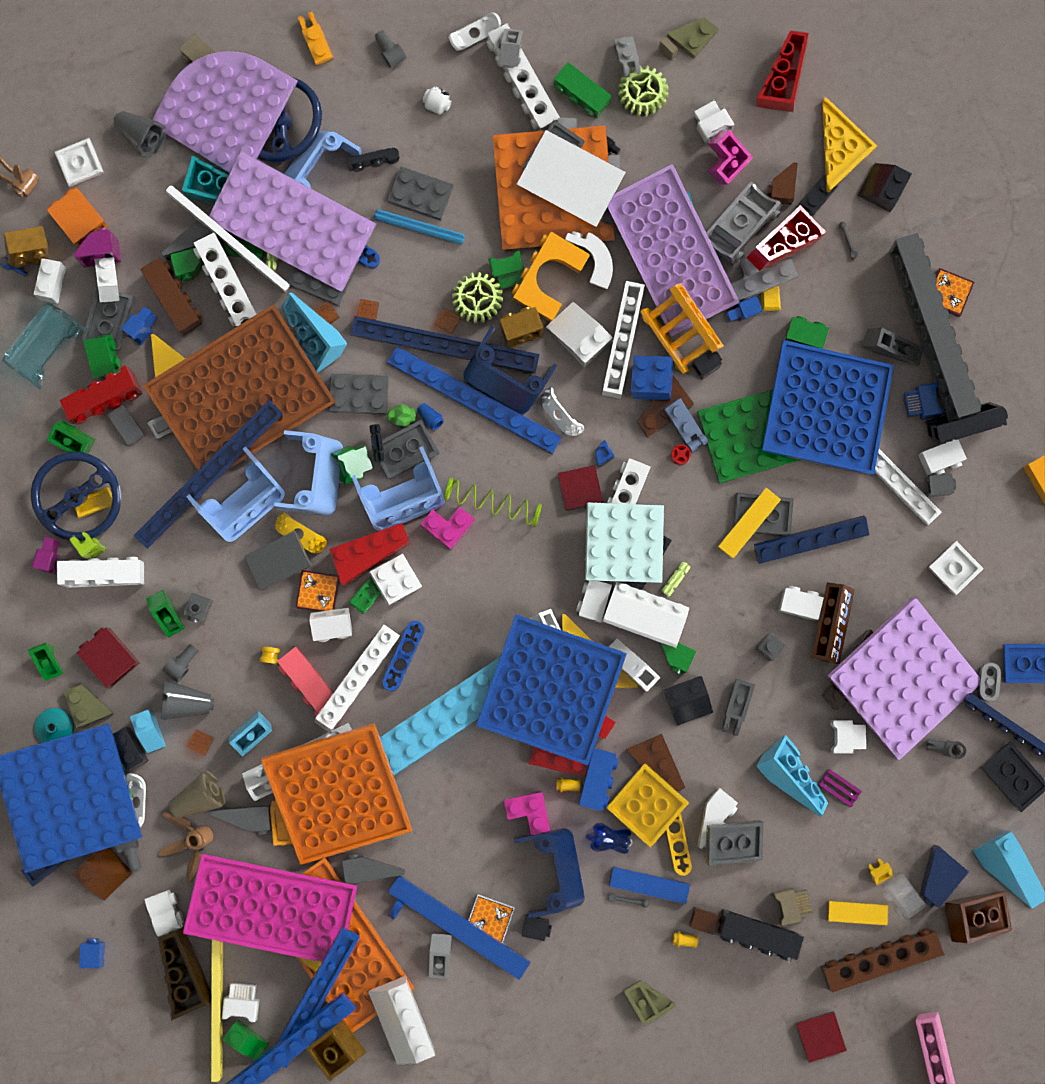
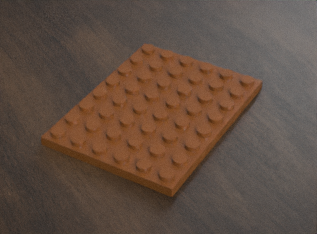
(231, 379)

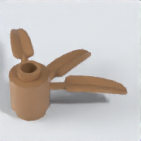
(24, 182)
(195, 840)

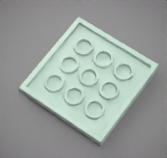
(624, 542)

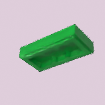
(365, 596)

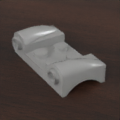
(742, 222)

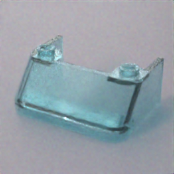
(40, 341)

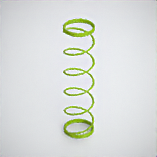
(451, 483)

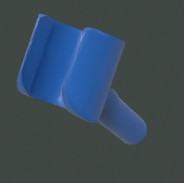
(7, 267)

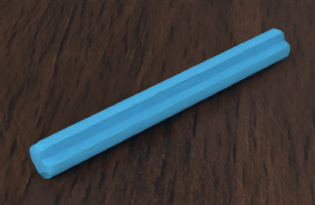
(419, 226)

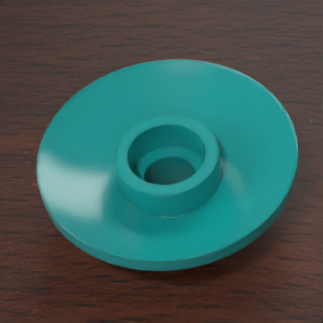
(56, 716)

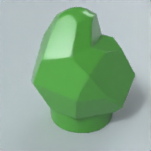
(401, 415)

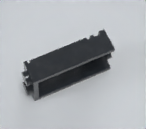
(988, 418)

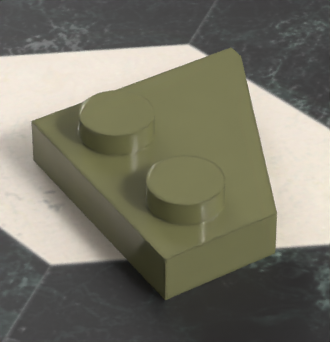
(693, 36)
(648, 1002)

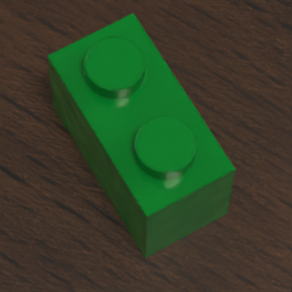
(806, 332)
(102, 355)
(70, 438)

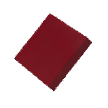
(580, 487)
(821, 1036)

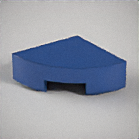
(603, 453)
(396, 909)

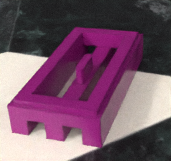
(842, 780)

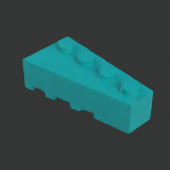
(203, 182)

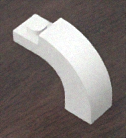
(601, 256)

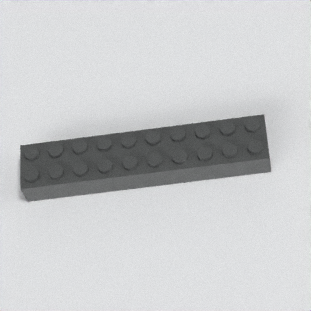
(933, 328)

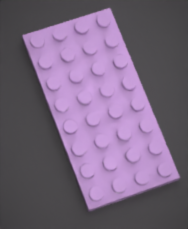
(291, 221)
(671, 245)

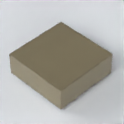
(668, 48)

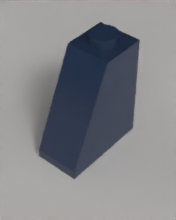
(941, 877)

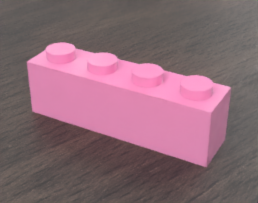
(934, 1048)

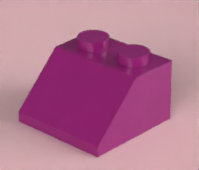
(98, 245)

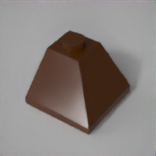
(102, 873)

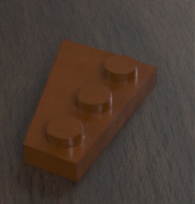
(655, 416)
(658, 757)

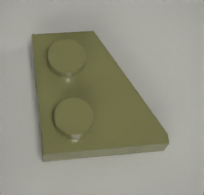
(85, 706)

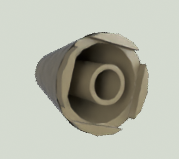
(198, 797)

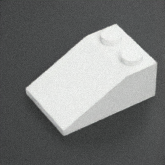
(579, 334)

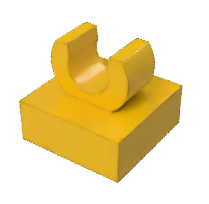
(881, 873)

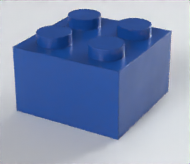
(652, 378)

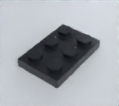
(1015, 776)

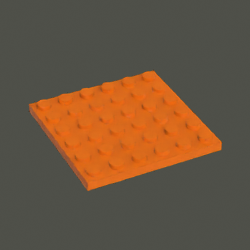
(526, 215)
(337, 793)

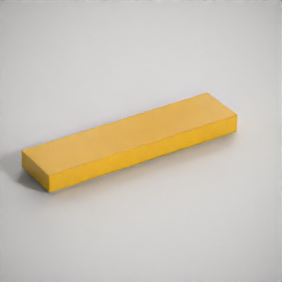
(749, 523)

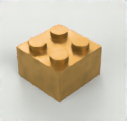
(26, 246)
(521, 327)
(336, 1050)

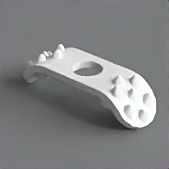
(461, 38)
(566, 424)
(138, 789)

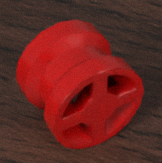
(680, 451)

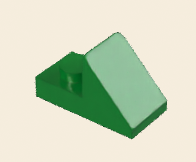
(45, 661)

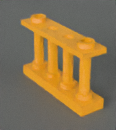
(700, 327)

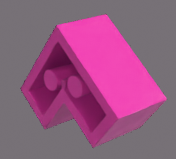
(731, 155)
(449, 531)
(532, 807)

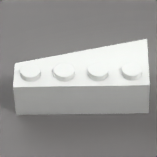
(100, 572)

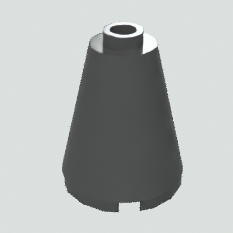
(142, 133)
(183, 701)

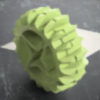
(655, 99)
(470, 297)

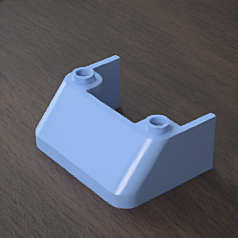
(305, 162)
(325, 483)
(404, 500)
(244, 505)

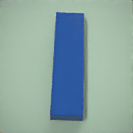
(649, 885)

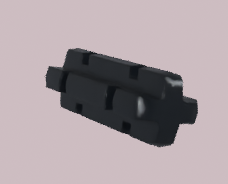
(376, 441)

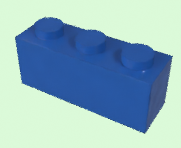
(598, 780)

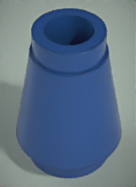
(430, 416)

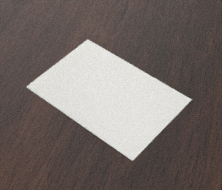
(571, 178)

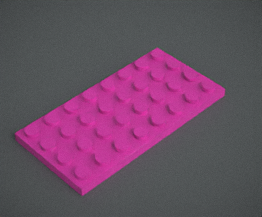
(268, 908)

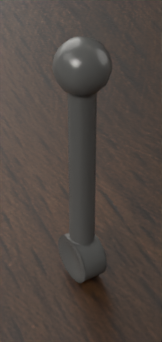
(853, 254)
(612, 897)

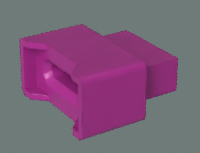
(47, 557)

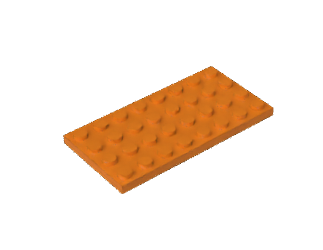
(368, 964)

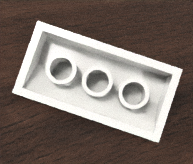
(646, 614)
(402, 1022)

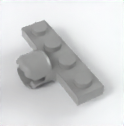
(761, 281)

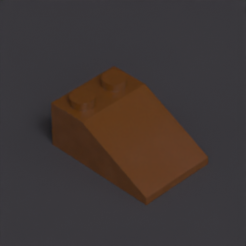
(978, 917)

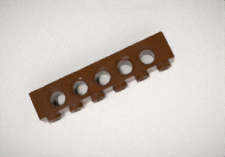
(930, 950)

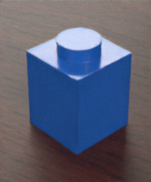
(92, 953)

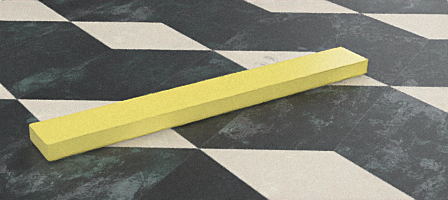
(217, 1009)

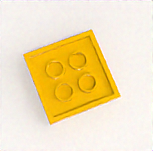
(647, 805)

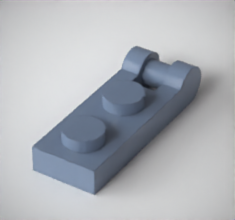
(685, 424)

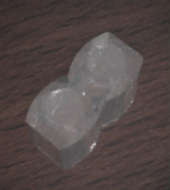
(903, 896)

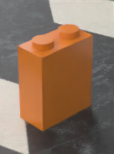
(76, 216)

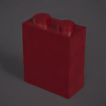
(107, 657)

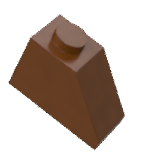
(784, 185)

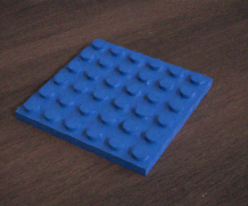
(827, 408)
(551, 689)
(67, 798)

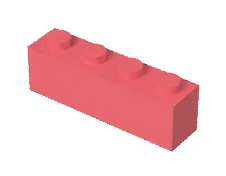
(305, 679)

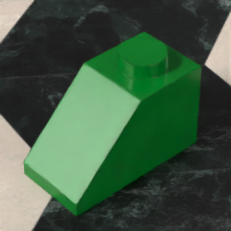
(187, 264)
(165, 613)
(678, 658)
(245, 1040)

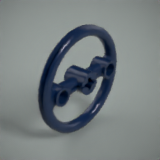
(285, 122)
(107, 477)

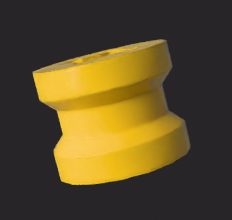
(269, 655)

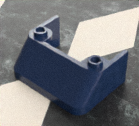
(500, 386)
(567, 868)

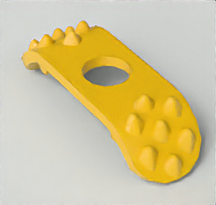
(311, 541)

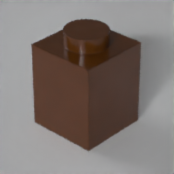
(704, 920)

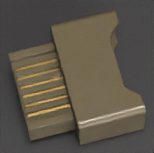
(793, 905)

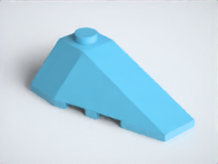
(318, 338)
(785, 770)
(1009, 865)

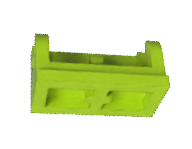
(89, 548)

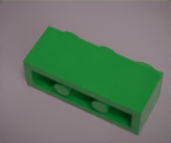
(582, 90)

